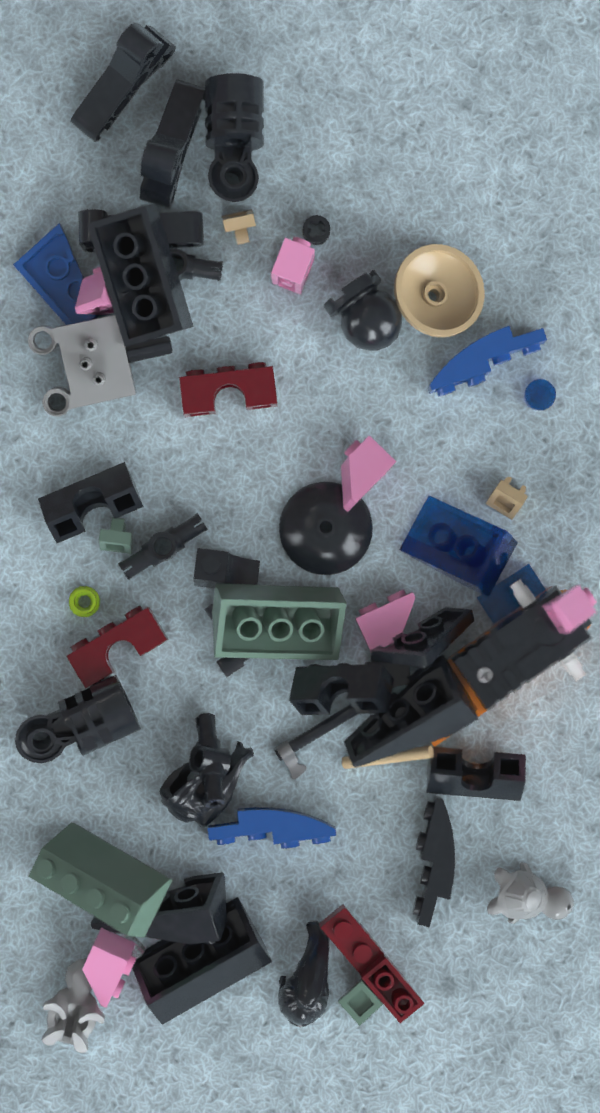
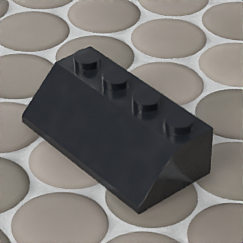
(140, 274)
(183, 975)

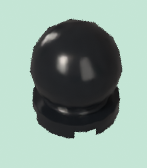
(367, 314)

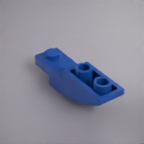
(472, 362)
(286, 826)

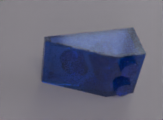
(459, 545)

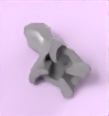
(525, 896)
(72, 1011)

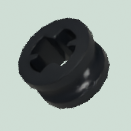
(315, 220)

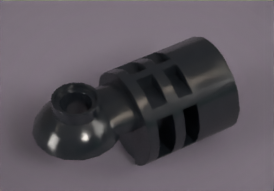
(233, 130)
(87, 717)

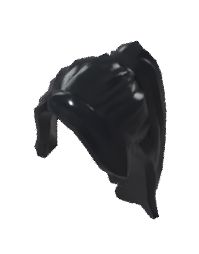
(186, 798)
(306, 993)

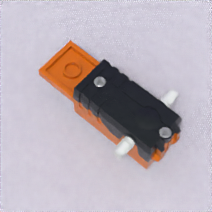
(517, 651)

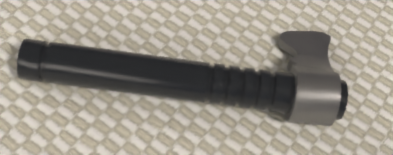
(287, 750)

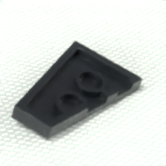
(427, 642)

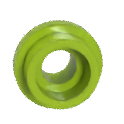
(74, 601)

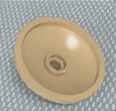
(453, 281)

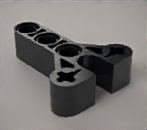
(135, 60)
(168, 147)

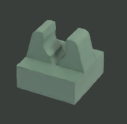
(116, 538)
(360, 1002)

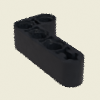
(181, 228)

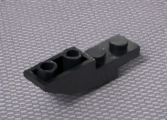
(438, 848)

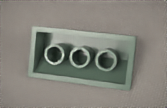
(277, 621)
(101, 880)

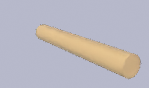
(417, 753)

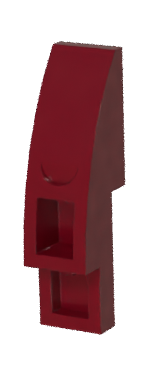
(371, 963)

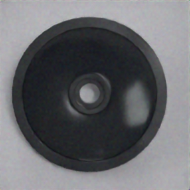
(321, 551)

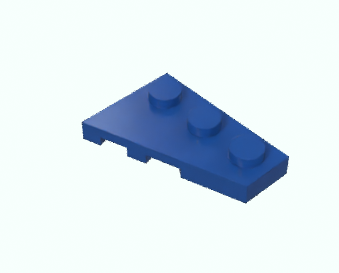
(55, 274)

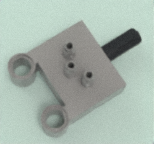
(95, 361)

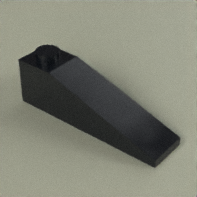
(423, 712)
(189, 912)

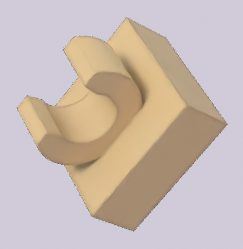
(239, 223)
(507, 498)

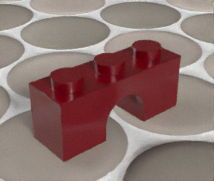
(201, 389)
(91, 658)

